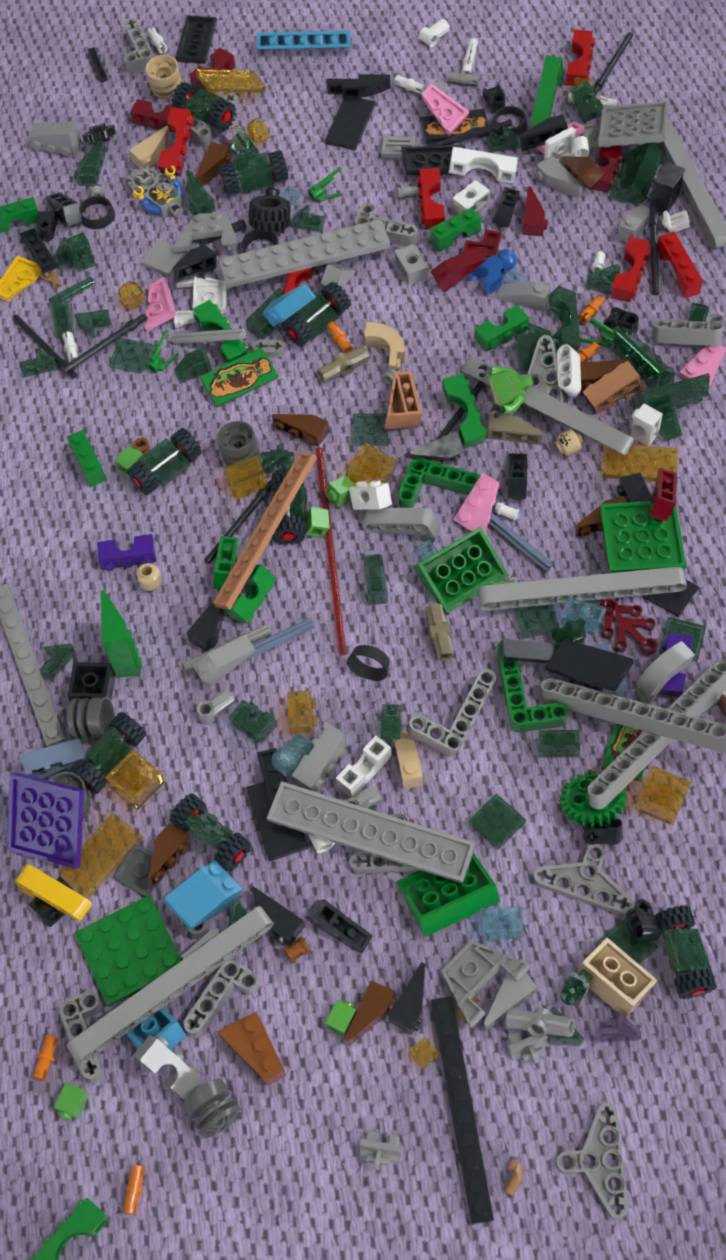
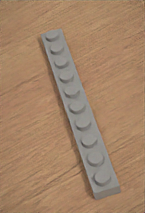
(29, 669)

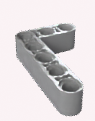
(462, 719)

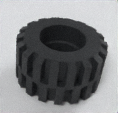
(269, 213)

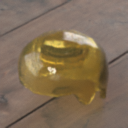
(258, 131)
(131, 295)

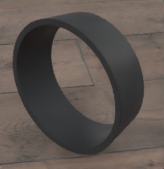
(512, 110)
(97, 223)
(256, 235)
(364, 670)

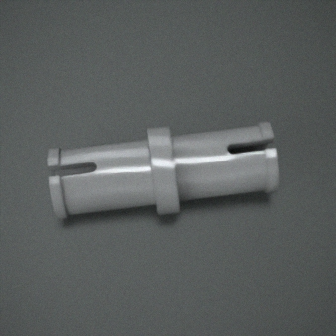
(463, 78)

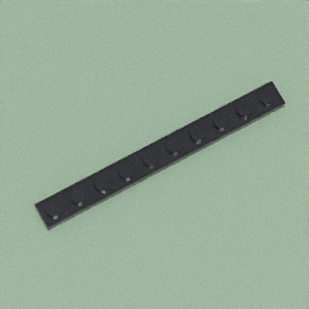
(462, 1111)

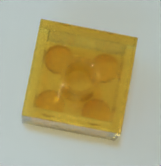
(371, 466)
(135, 779)
(662, 795)

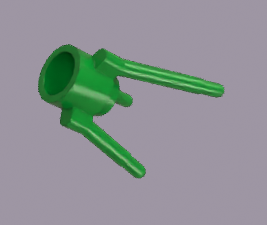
(317, 191)
(607, 335)
(155, 362)

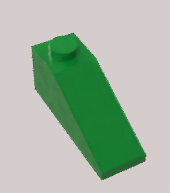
(225, 560)

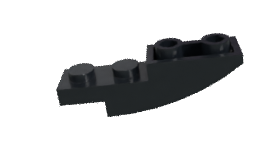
(362, 87)

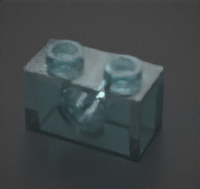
(578, 609)
(511, 915)

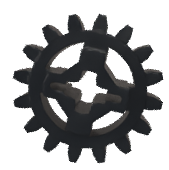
(98, 133)

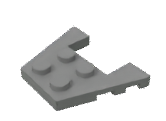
(206, 226)
(472, 970)

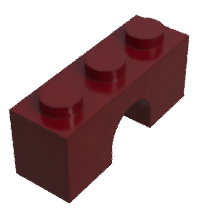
(219, 60)
(143, 114)
(609, 159)

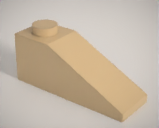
(149, 150)
(408, 761)

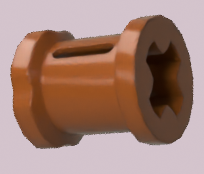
(297, 950)

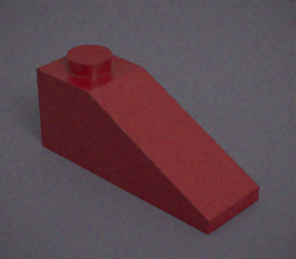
(534, 216)
(456, 268)
(663, 495)

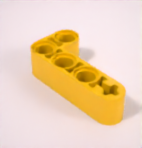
(40, 885)

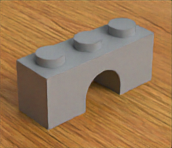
(182, 1077)

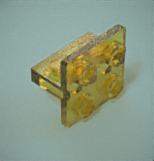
(245, 476)

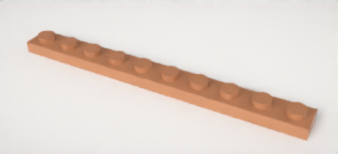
(264, 530)

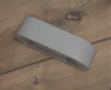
(269, 347)

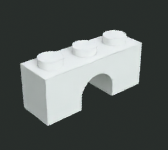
(355, 777)

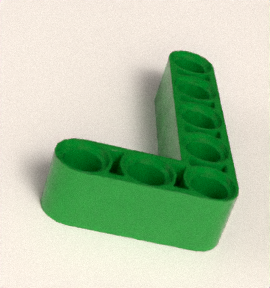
(551, 76)
(426, 475)
(521, 710)

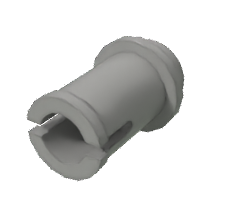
(407, 191)

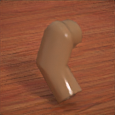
(51, 276)
(516, 1178)

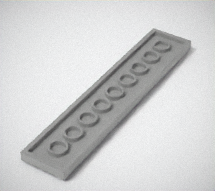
(304, 253)
(372, 832)

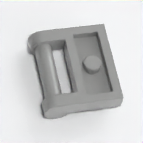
(392, 145)

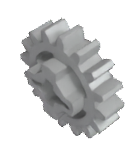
(146, 178)

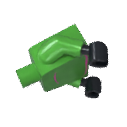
(506, 387)

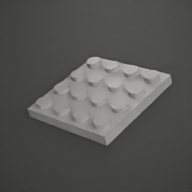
(634, 124)

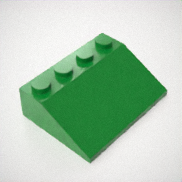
(461, 569)
(118, 641)
(442, 902)

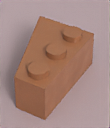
(613, 387)
(403, 403)

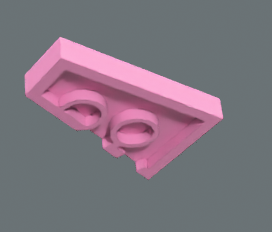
(444, 108)
(160, 304)
(704, 362)
(478, 505)

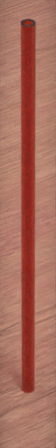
(331, 555)

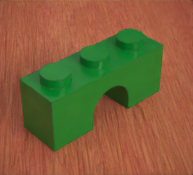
(23, 209)
(444, 233)
(491, 336)
(87, 458)
(258, 584)

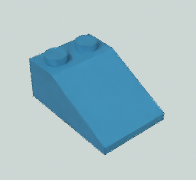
(203, 895)
(157, 1025)

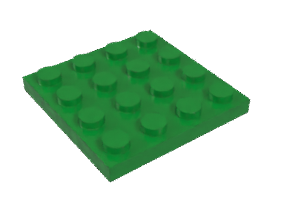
(638, 540)
(128, 950)

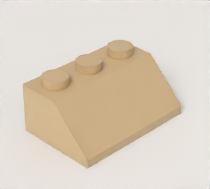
(617, 977)

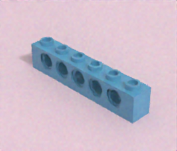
(303, 40)

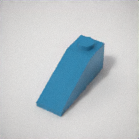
(288, 304)

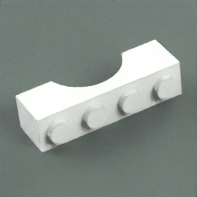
(500, 166)

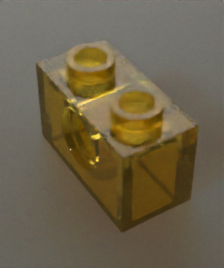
(298, 702)

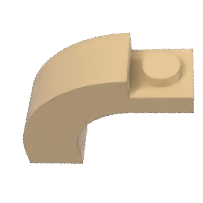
(387, 338)

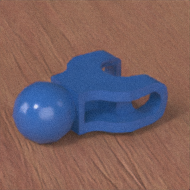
(494, 269)

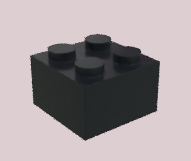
(666, 187)
(91, 680)

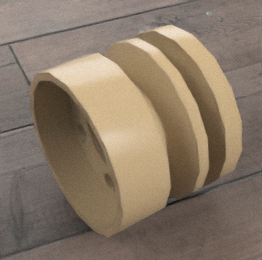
(163, 75)

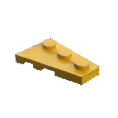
(18, 277)

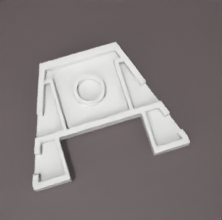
(202, 291)

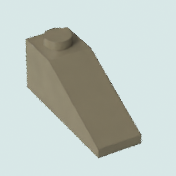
(513, 429)

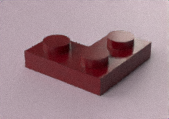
(489, 246)

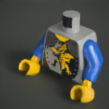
(163, 198)

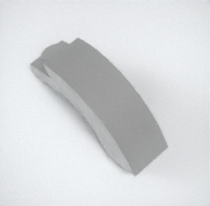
(662, 670)

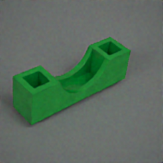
(209, 318)
(457, 391)
(84, 1221)

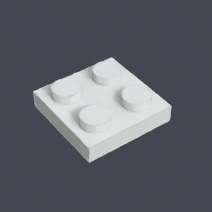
(560, 144)

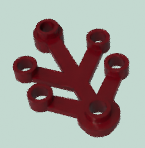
(627, 624)

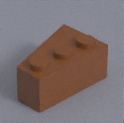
(253, 1046)

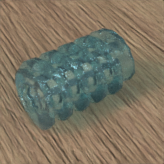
(291, 753)

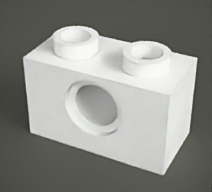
(474, 196)
(645, 424)
(370, 495)

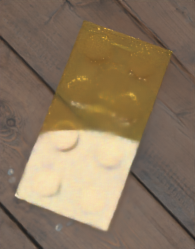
(231, 81)
(639, 459)
(101, 855)

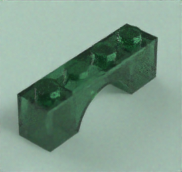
(564, 305)

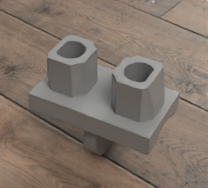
(526, 1048)
(380, 1152)

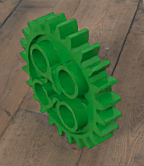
(576, 804)

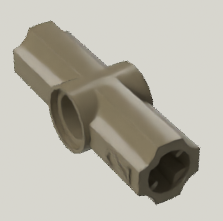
(343, 364)
(439, 631)

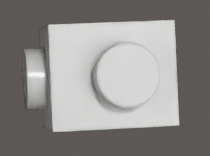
(676, 222)

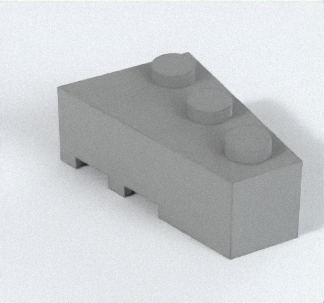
(56, 138)
(321, 759)

